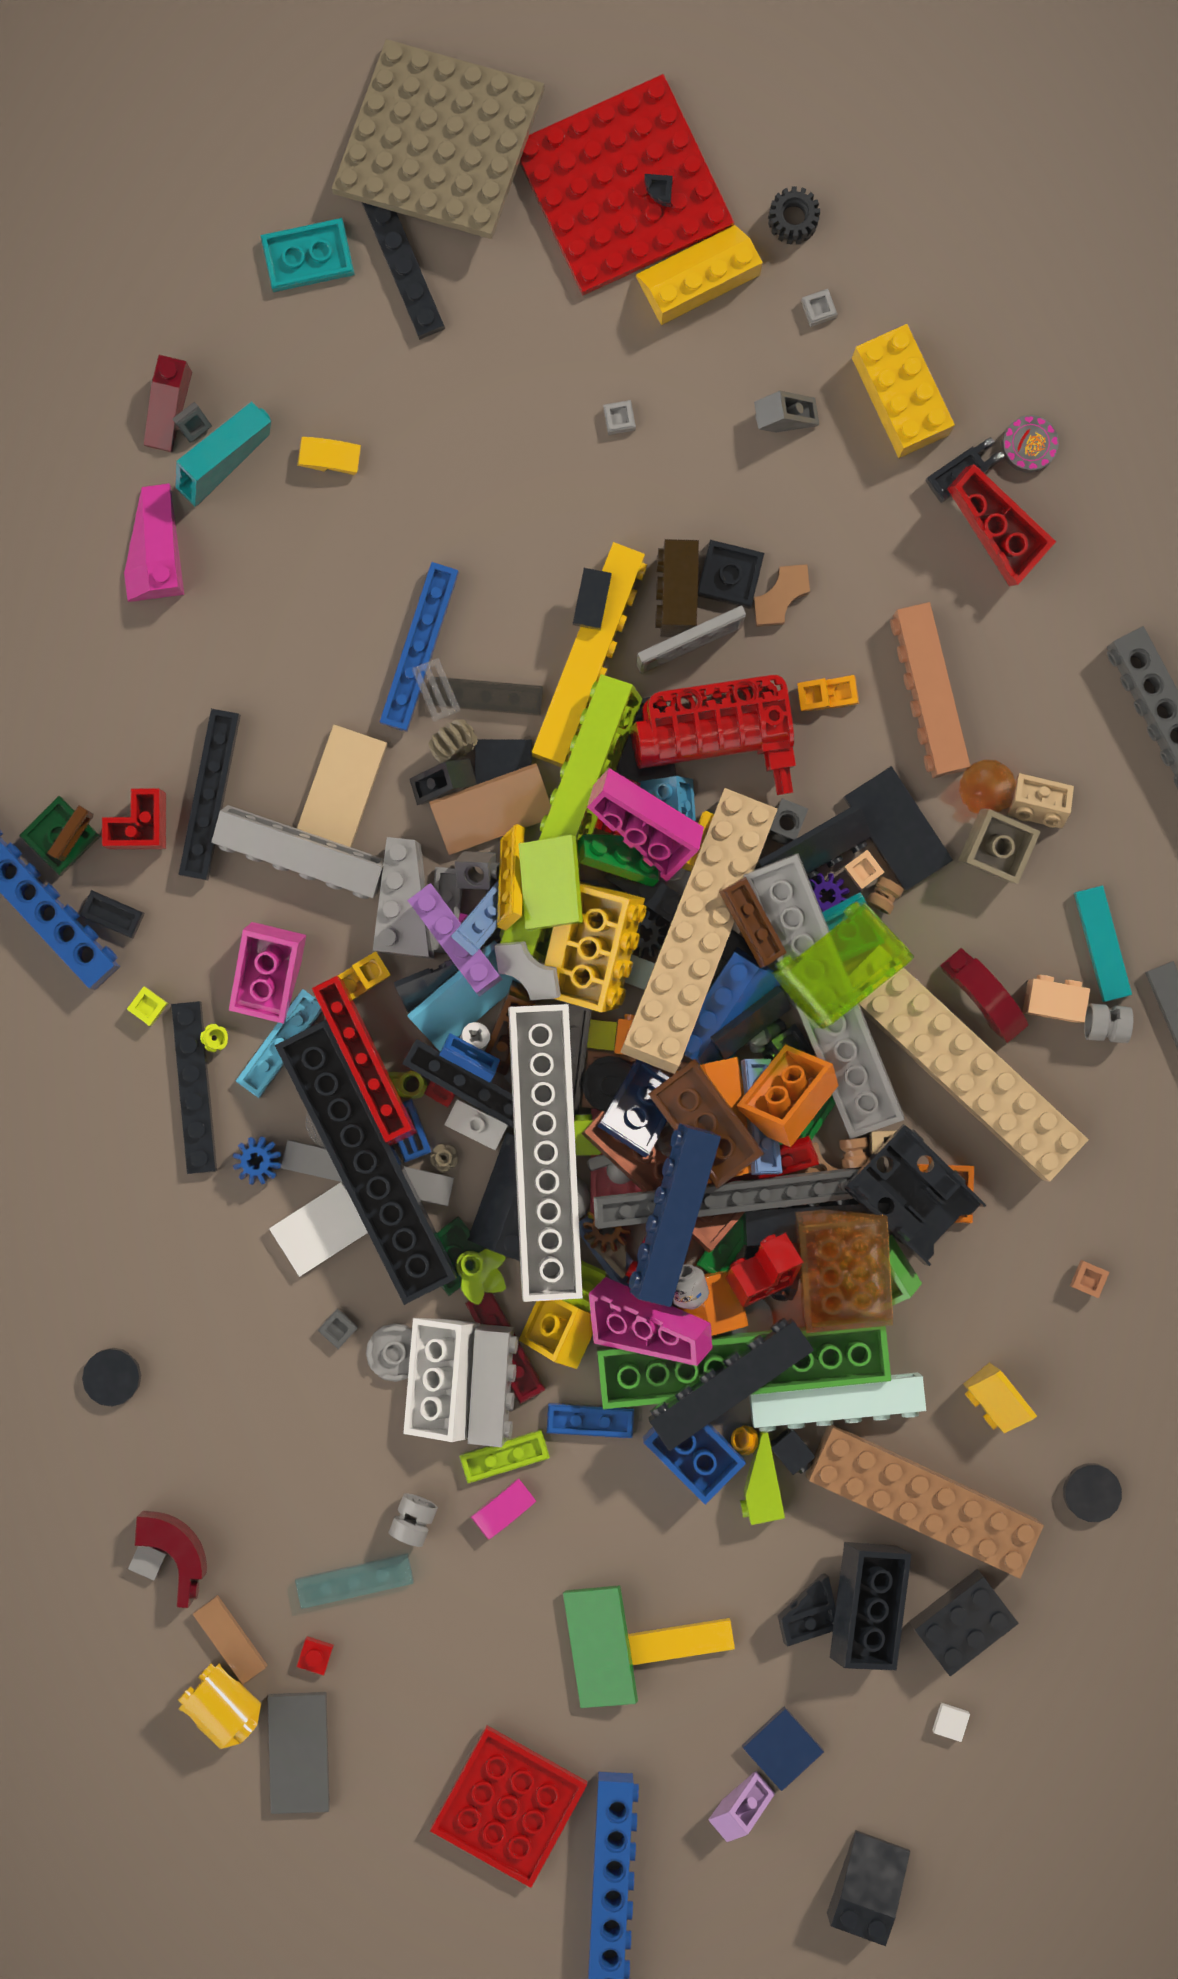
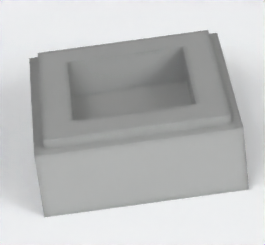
(819, 307)
(619, 417)
(147, 1561)

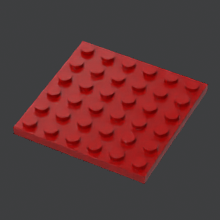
(594, 189)

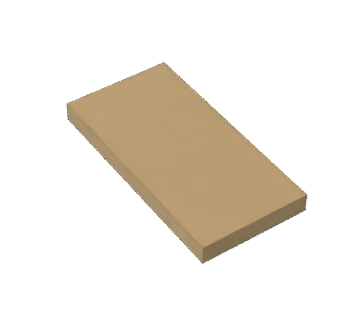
(342, 785)

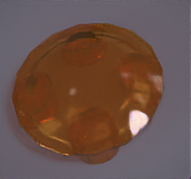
(987, 786)

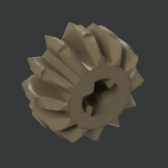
(453, 741)

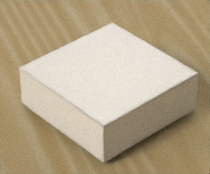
(951, 1722)

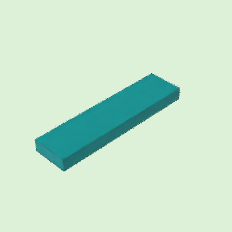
(1102, 943)

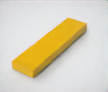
(510, 881)
(681, 1641)

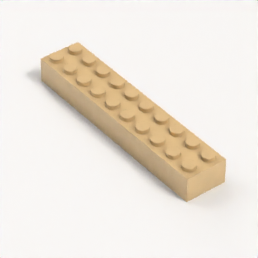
(697, 933)
(973, 1074)

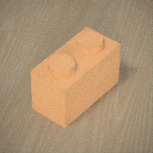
(1056, 1000)

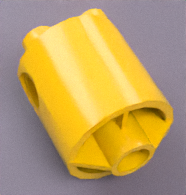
(221, 1707)

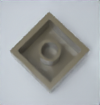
(999, 845)

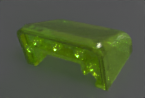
(842, 966)

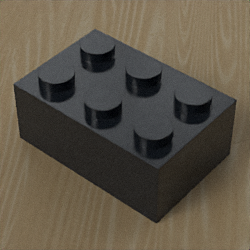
(963, 1622)

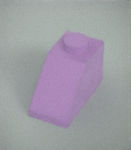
(742, 1808)

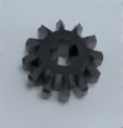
(650, 925)

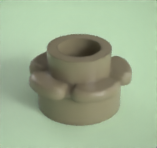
(444, 1165)

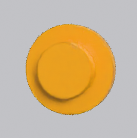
(744, 1440)

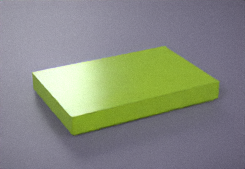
(550, 882)

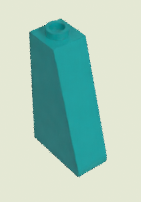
(220, 453)

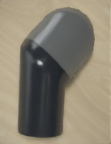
(758, 1043)

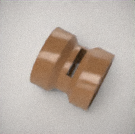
(884, 895)
(854, 1153)

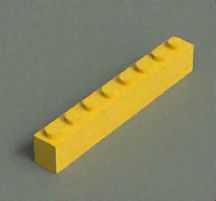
(588, 658)

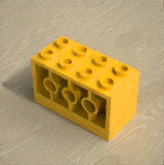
(596, 954)

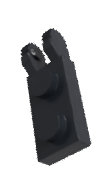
(942, 478)

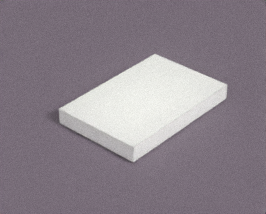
(319, 1229)

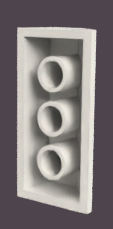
(440, 1379)

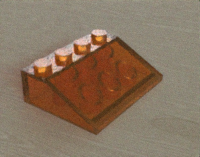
(844, 1270)

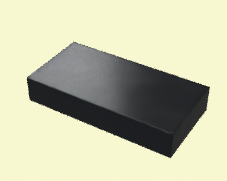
(592, 599)
(112, 914)

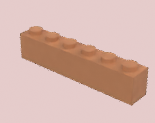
(930, 690)

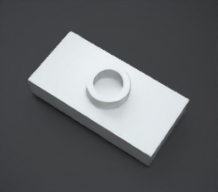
(476, 1124)

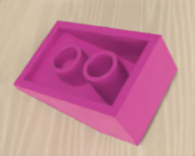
(266, 971)

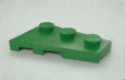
(615, 857)

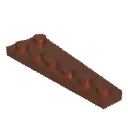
(648, 1177)

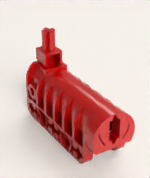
(721, 728)

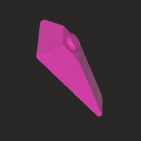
(153, 553)

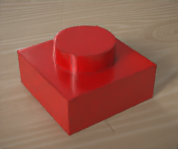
(315, 1655)

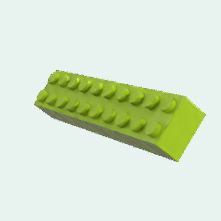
(593, 750)

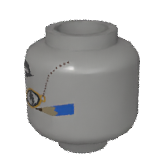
(691, 1288)

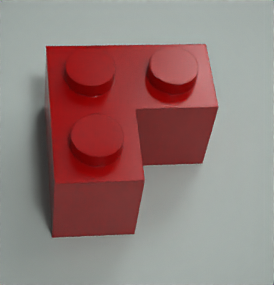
(144, 828)
(765, 1273)

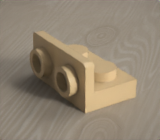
(1041, 801)

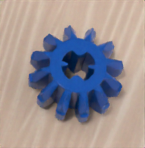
(249, 1154)

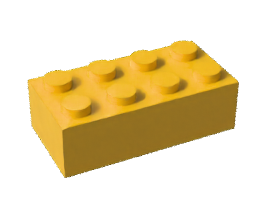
(902, 390)

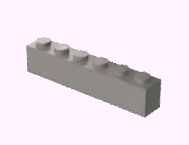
(298, 851)

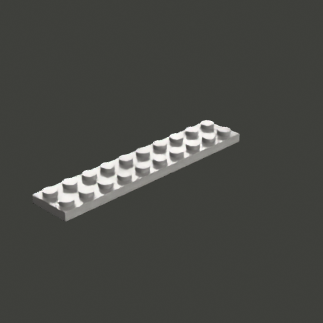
(864, 1088)

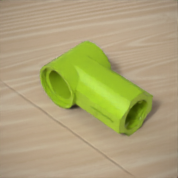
(400, 1081)

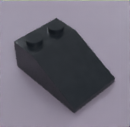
(869, 1888)

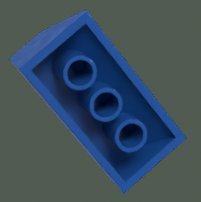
(732, 992)

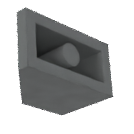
(786, 412)

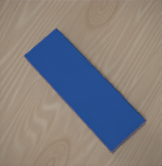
(590, 1420)

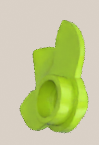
(483, 1277)

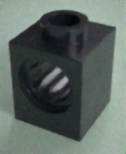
(792, 1451)

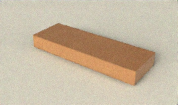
(230, 1639)

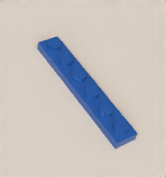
(419, 645)

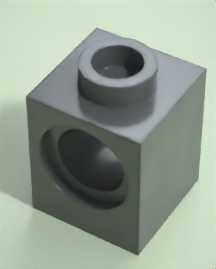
(793, 811)
(469, 878)

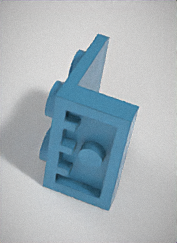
(675, 792)

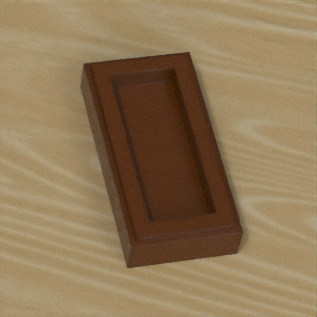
(71, 833)

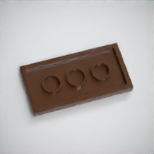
(695, 1101)

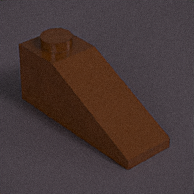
(500, 1037)

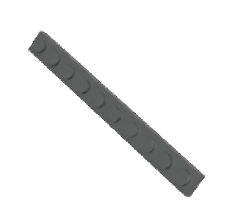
(732, 1197)

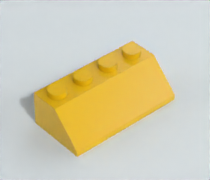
(700, 273)

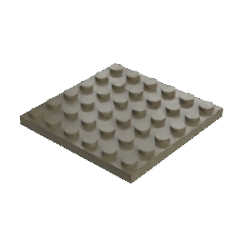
(438, 139)

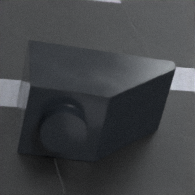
(442, 780)

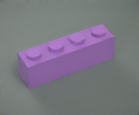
(442, 925)

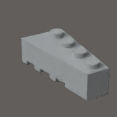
(397, 923)

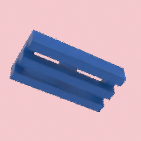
(469, 1057)
(407, 1157)

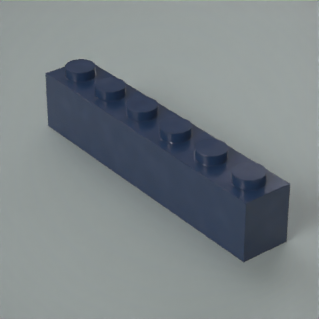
(674, 1214)

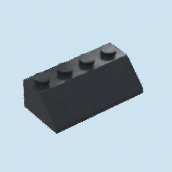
(826, 842)
(497, 1217)

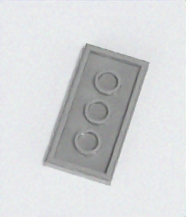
(690, 639)

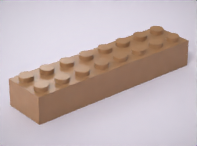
(924, 1500)

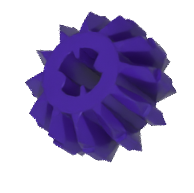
(831, 887)

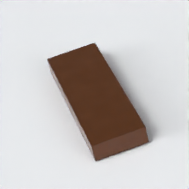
(752, 922)

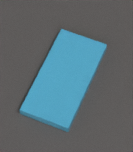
(457, 1004)

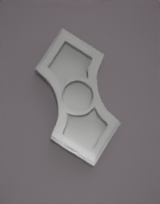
(537, 978)

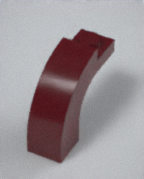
(987, 993)
(181, 1543)

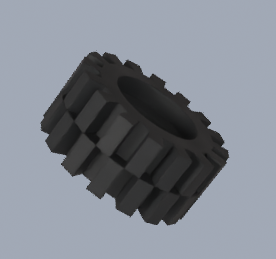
(794, 199)

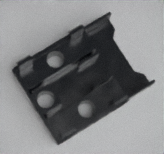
(920, 1202)

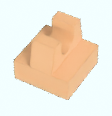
(863, 869)

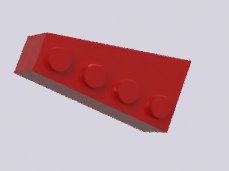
(1000, 524)

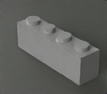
(491, 1385)

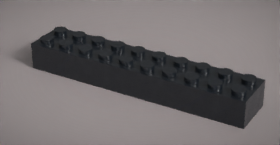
(366, 1164)

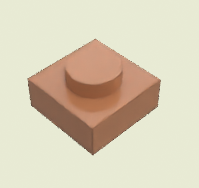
(1089, 1279)

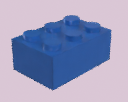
(700, 1462)

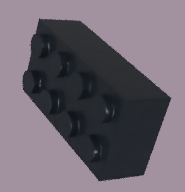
(870, 1606)

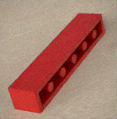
(364, 1060)

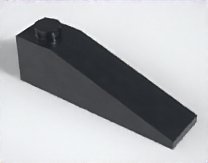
(421, 985)

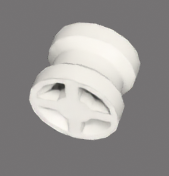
(481, 1033)

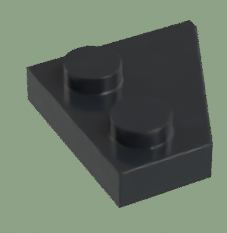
(809, 1614)

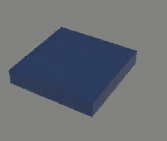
(783, 1748)

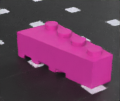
(645, 822)
(646, 1327)

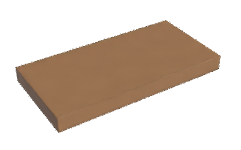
(491, 808)

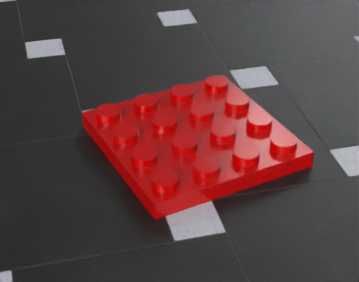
(508, 1806)

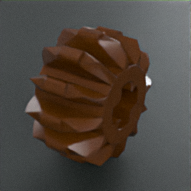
(607, 1238)

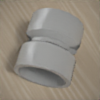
(1110, 1023)
(413, 1530)

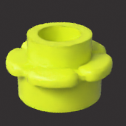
(221, 1041)

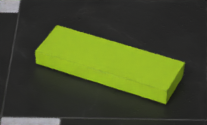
(512, 1455)

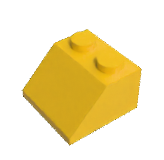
(558, 1331)
(998, 1398)

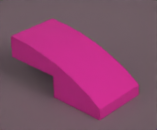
(503, 1509)

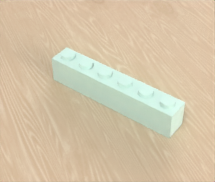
(849, 1402)

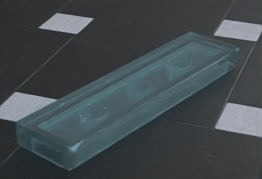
(354, 1581)

